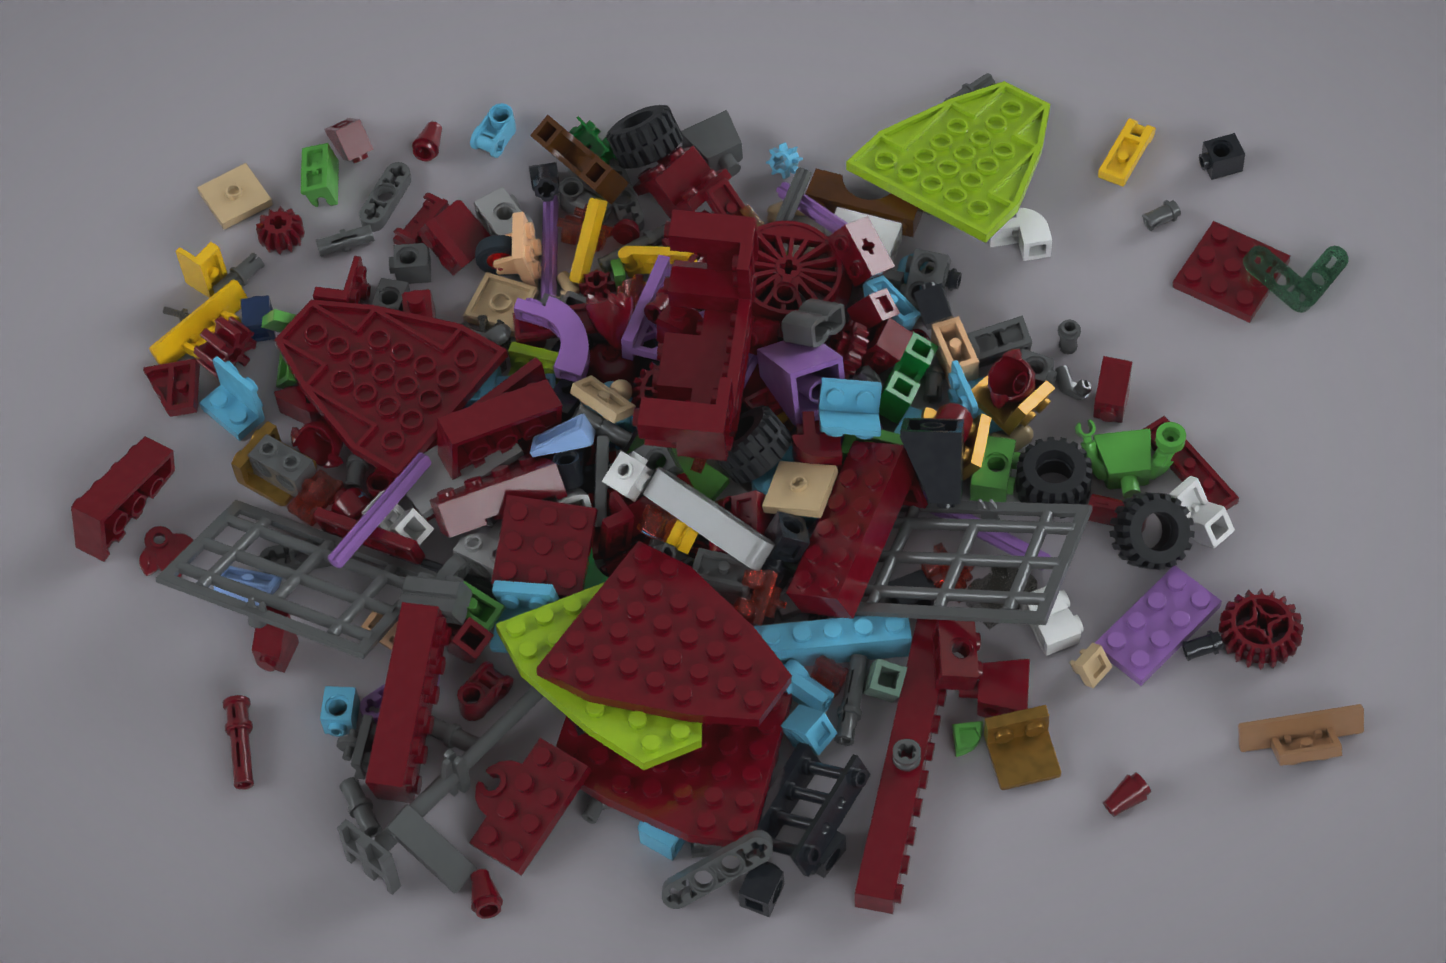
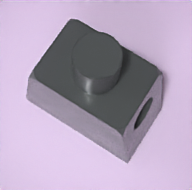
(716, 142)

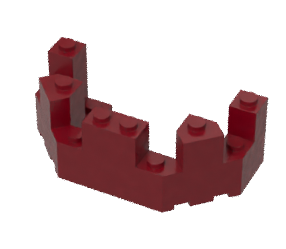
(707, 367)

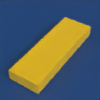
(588, 239)

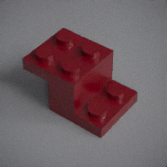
(679, 180)

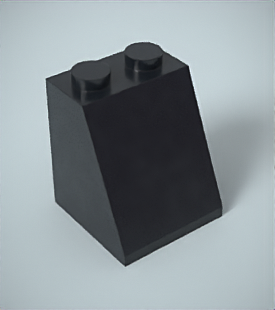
(937, 457)

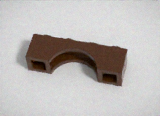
(579, 159)
(830, 192)

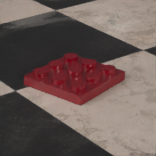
(1218, 274)
(545, 544)

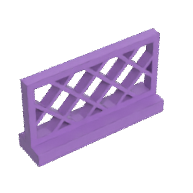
(639, 326)

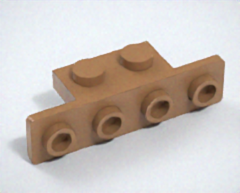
(1302, 735)

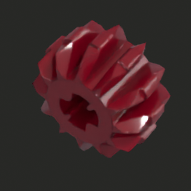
(280, 230)

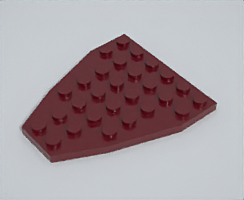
(385, 374)
(667, 648)
(698, 796)

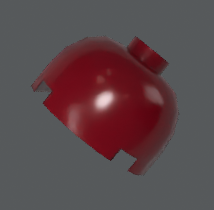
(608, 364)

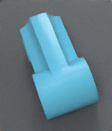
(807, 690)

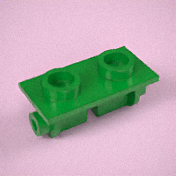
(588, 134)

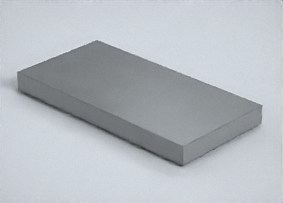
(437, 478)

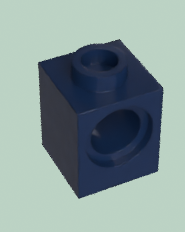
(252, 313)

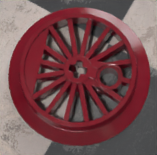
(796, 273)

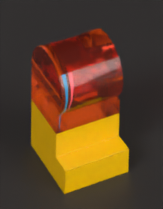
(661, 525)

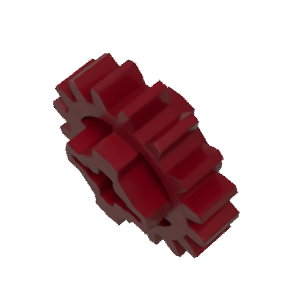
(851, 345)

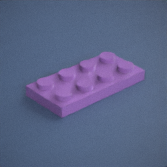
(1158, 625)

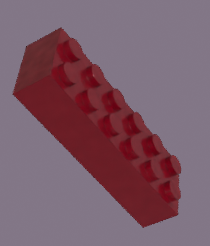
(852, 530)
(408, 703)

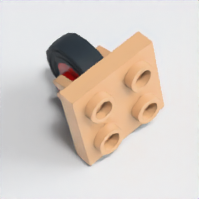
(512, 252)

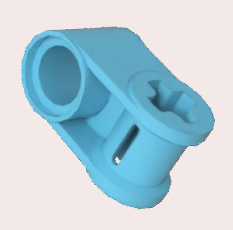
(494, 130)

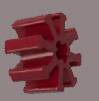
(227, 342)

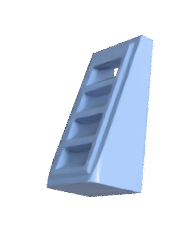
(564, 437)

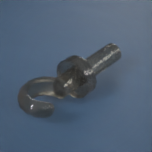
(176, 313)

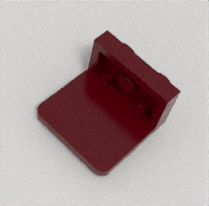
(453, 236)
(355, 289)

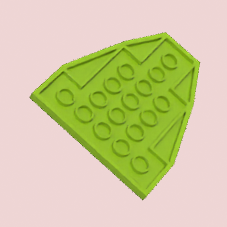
(962, 157)
(632, 734)

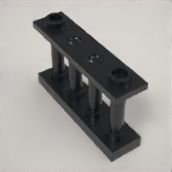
(791, 787)

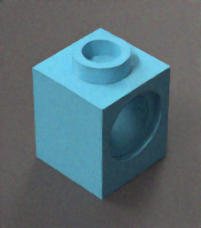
(336, 700)
(809, 727)

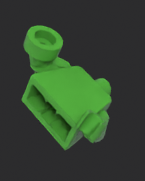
(1125, 456)

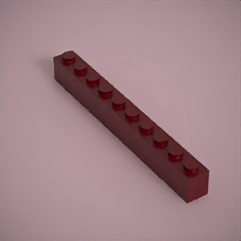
(899, 790)

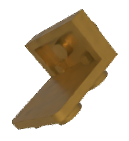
(1012, 414)
(244, 472)

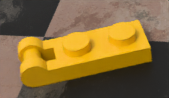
(1126, 152)
(642, 258)

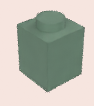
(885, 680)

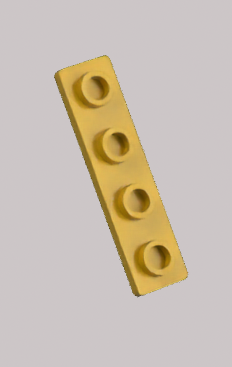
(186, 334)

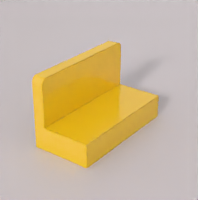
(204, 269)

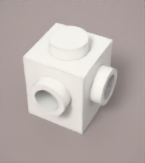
(629, 475)

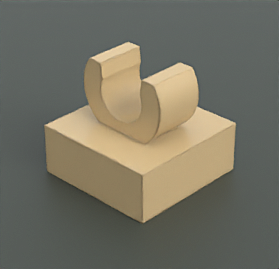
(1091, 665)

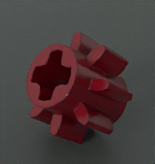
(596, 283)

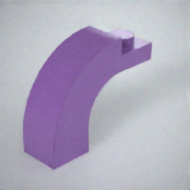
(558, 317)

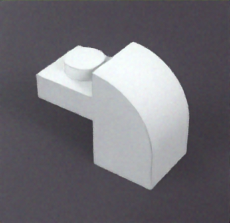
(1029, 231)
(1210, 520)
(404, 523)

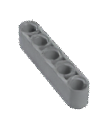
(708, 519)

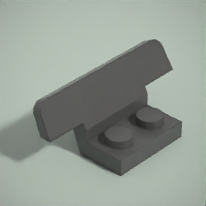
(725, 576)

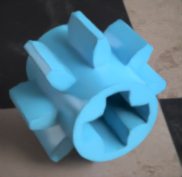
(777, 159)

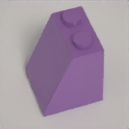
(795, 375)

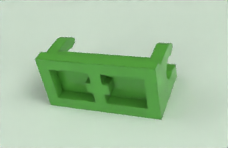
(320, 174)

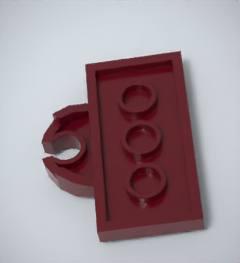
(526, 803)

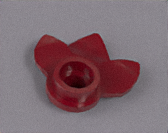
(159, 556)

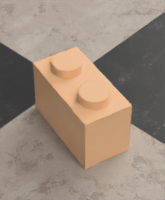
(953, 346)

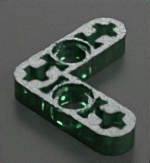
(1303, 285)

